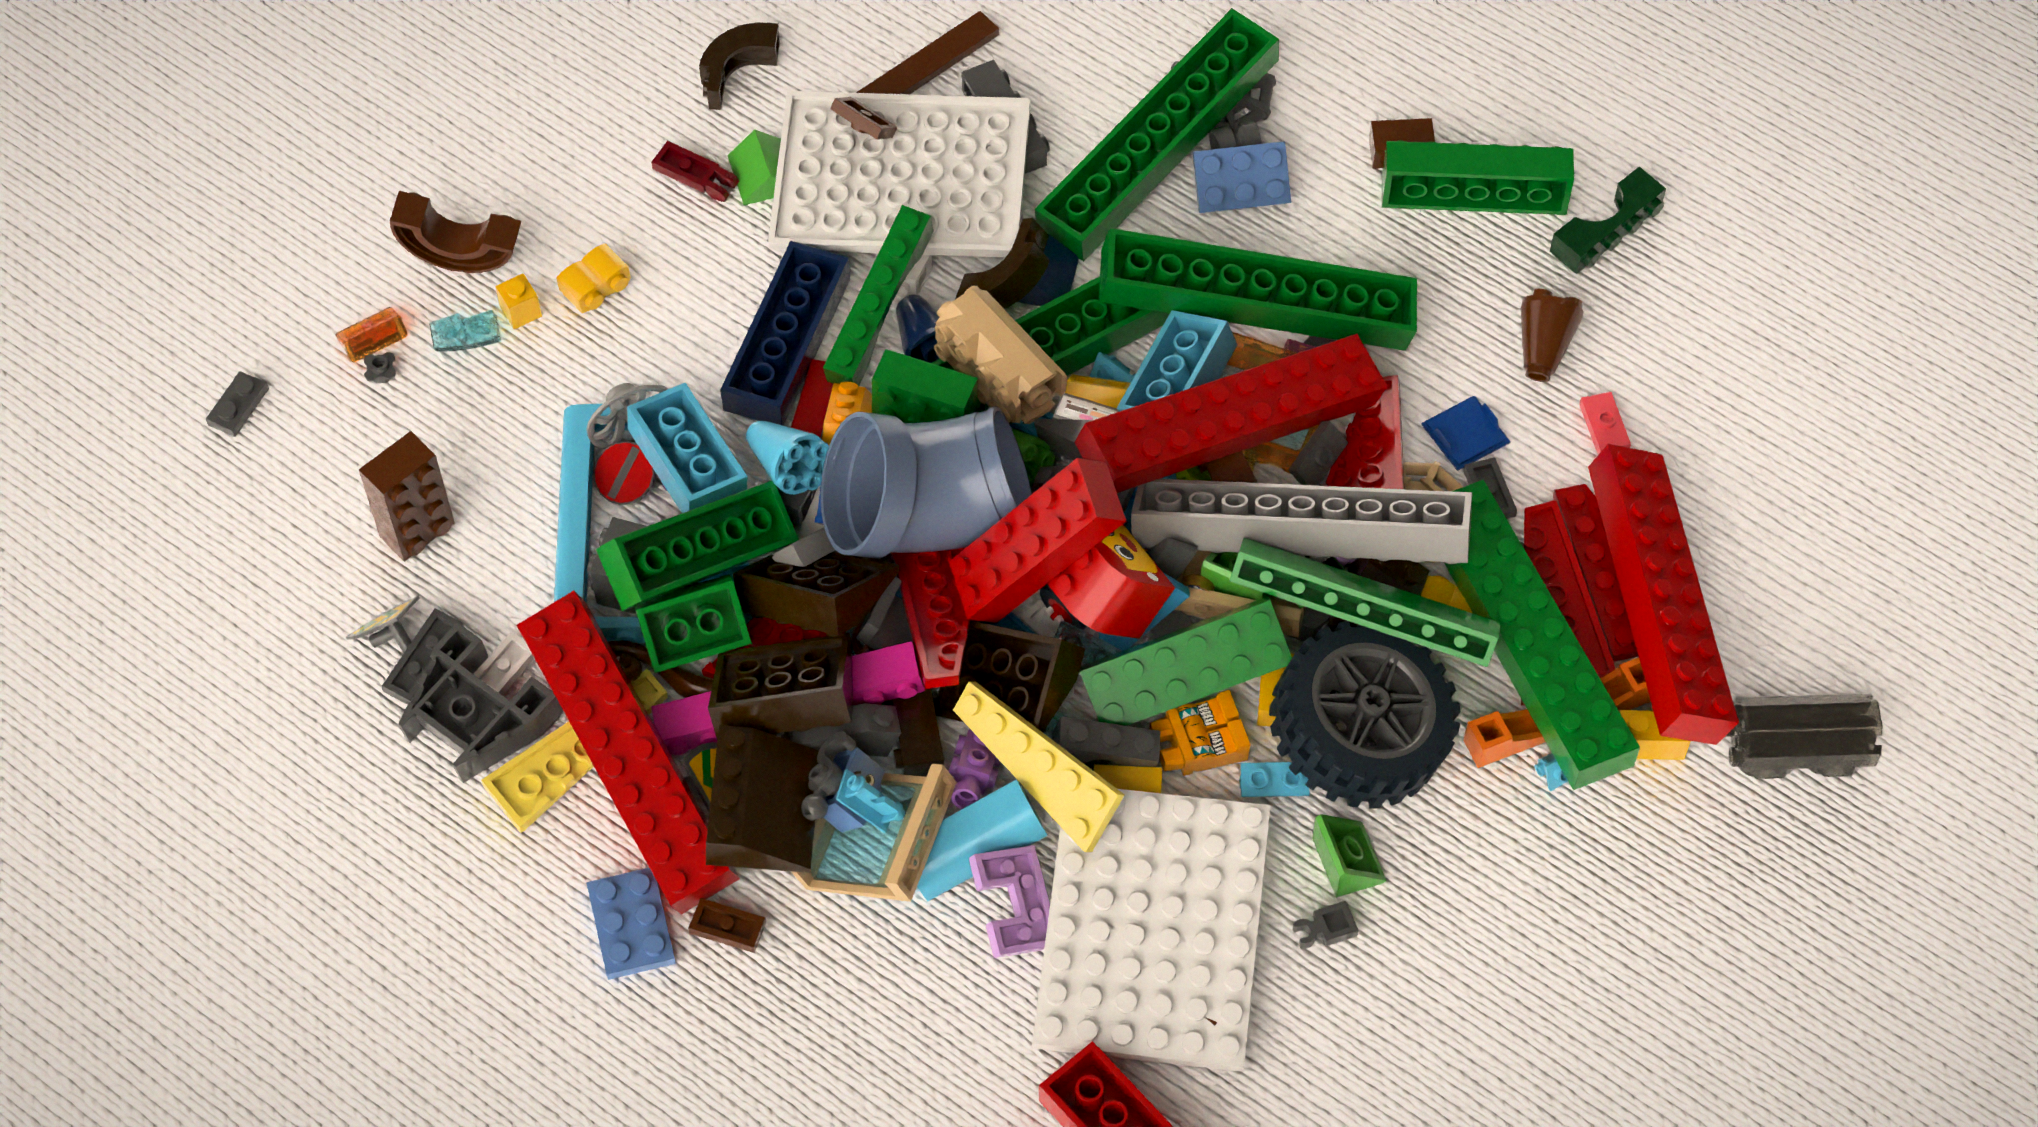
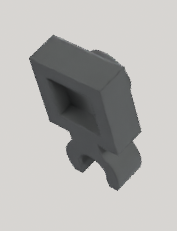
(1330, 923)

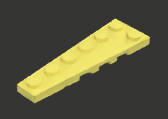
(552, 766)
(1054, 777)

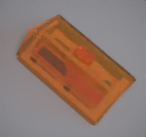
(372, 334)

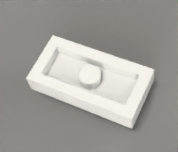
(505, 663)

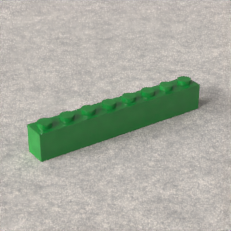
(1365, 602)

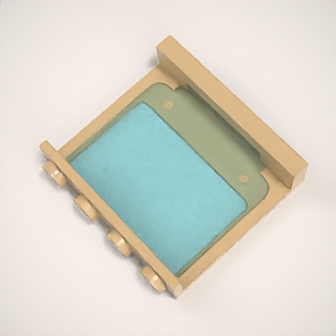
(878, 862)

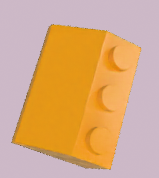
(844, 400)

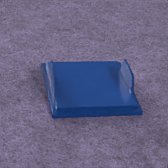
(1466, 432)

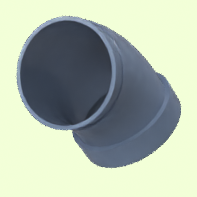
(919, 482)

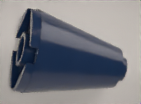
(917, 327)

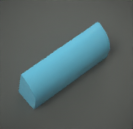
(988, 825)

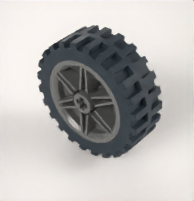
(1384, 696)

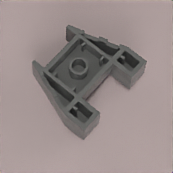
(471, 713)

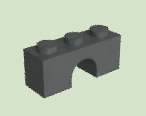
(1107, 741)

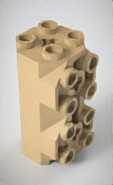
(990, 345)

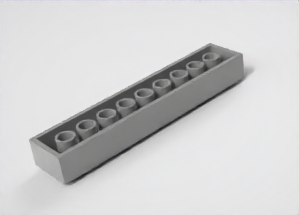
(1306, 519)

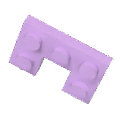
(1022, 875)

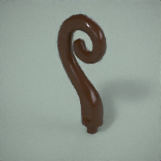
(681, 681)

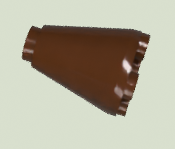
(1547, 331)

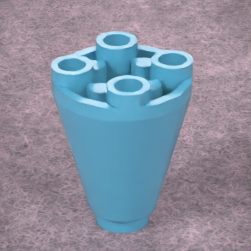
(788, 455)

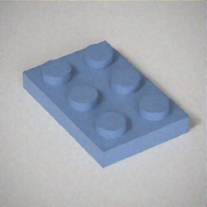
(1241, 177)
(630, 923)

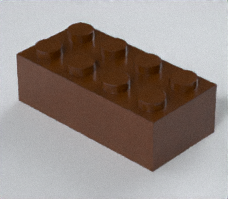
(407, 496)

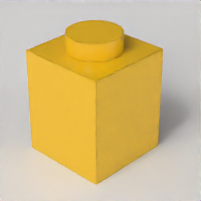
(518, 301)

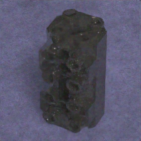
(1808, 731)

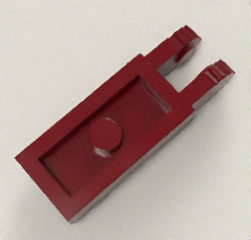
(694, 171)

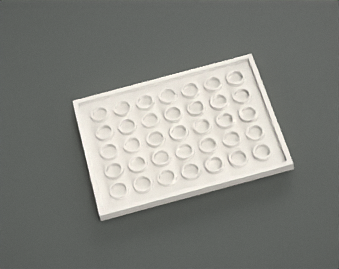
(947, 159)
(1156, 933)

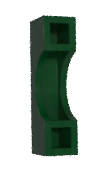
(1583, 241)

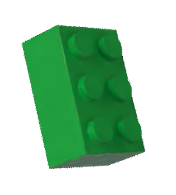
(921, 390)
(692, 623)

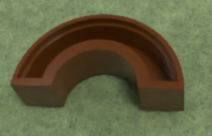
(449, 243)

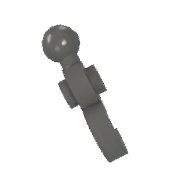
(825, 776)

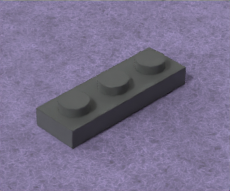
(404, 677)

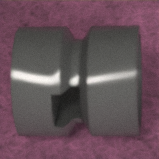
(1242, 134)

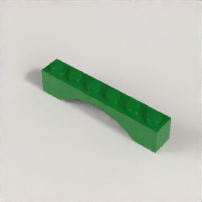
(895, 260)

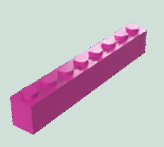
(875, 676)

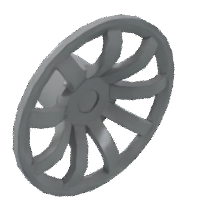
(617, 399)

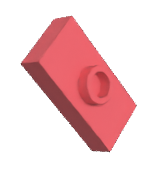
(1604, 421)

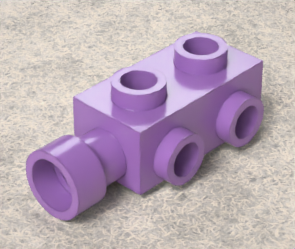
(972, 770)

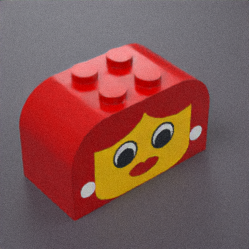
(1114, 586)

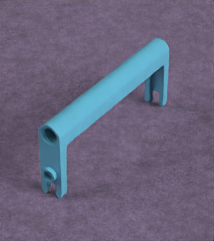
(575, 518)

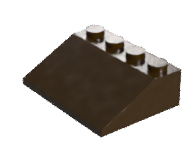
(822, 596)
(1019, 669)
(784, 686)
(758, 802)

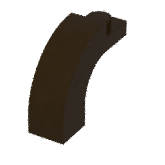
(734, 49)
(1017, 271)

